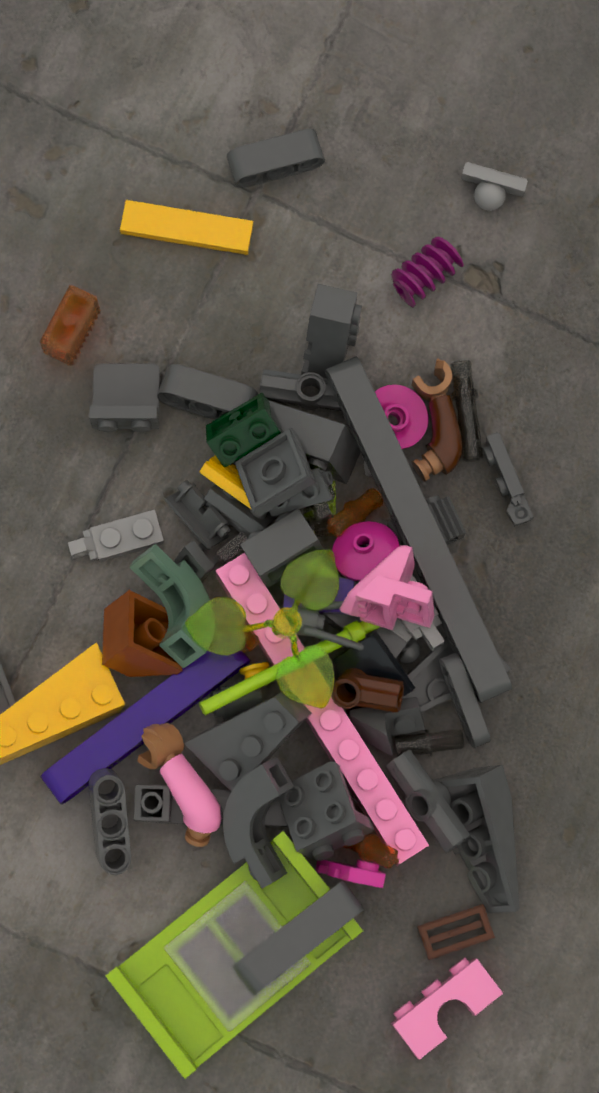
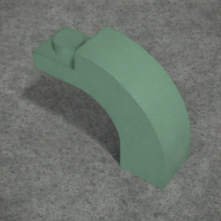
(181, 595)

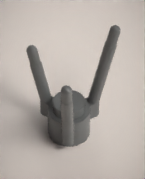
(313, 627)

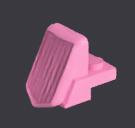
(390, 594)

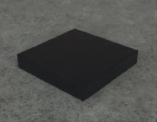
(373, 661)

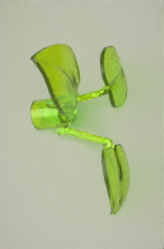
(301, 677)

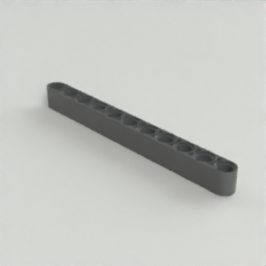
(418, 528)

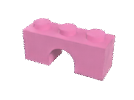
(418, 1022)

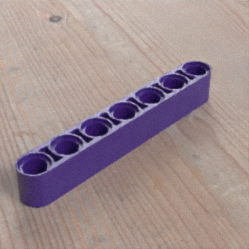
(124, 732)

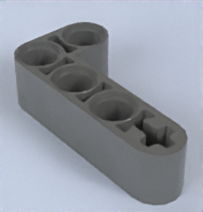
(297, 938)

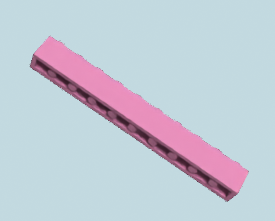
(330, 723)

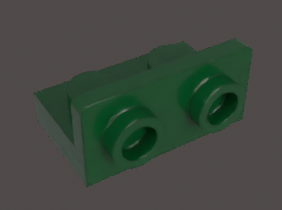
(241, 430)

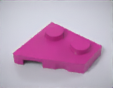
(363, 873)

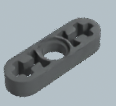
(464, 700)

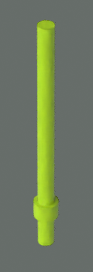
(354, 631)

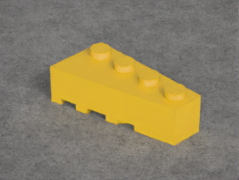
(60, 706)

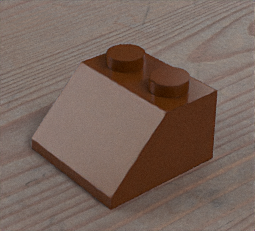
(133, 636)

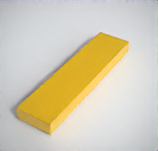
(186, 227)

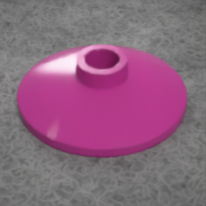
(408, 410)
(356, 561)

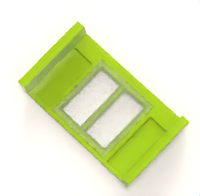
(184, 975)

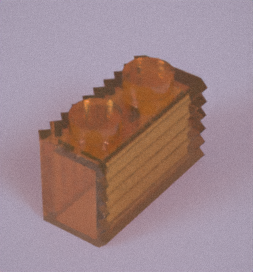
(70, 325)

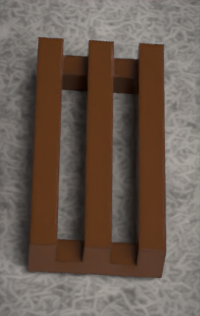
(427, 941)

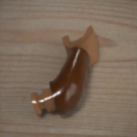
(446, 443)

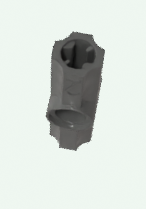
(288, 389)
(428, 801)

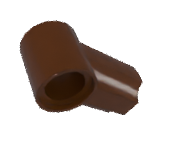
(370, 691)

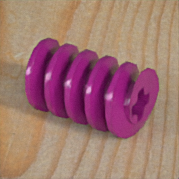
(425, 268)

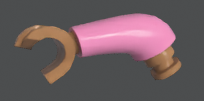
(195, 799)

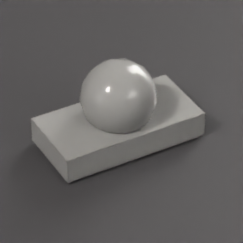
(492, 185)

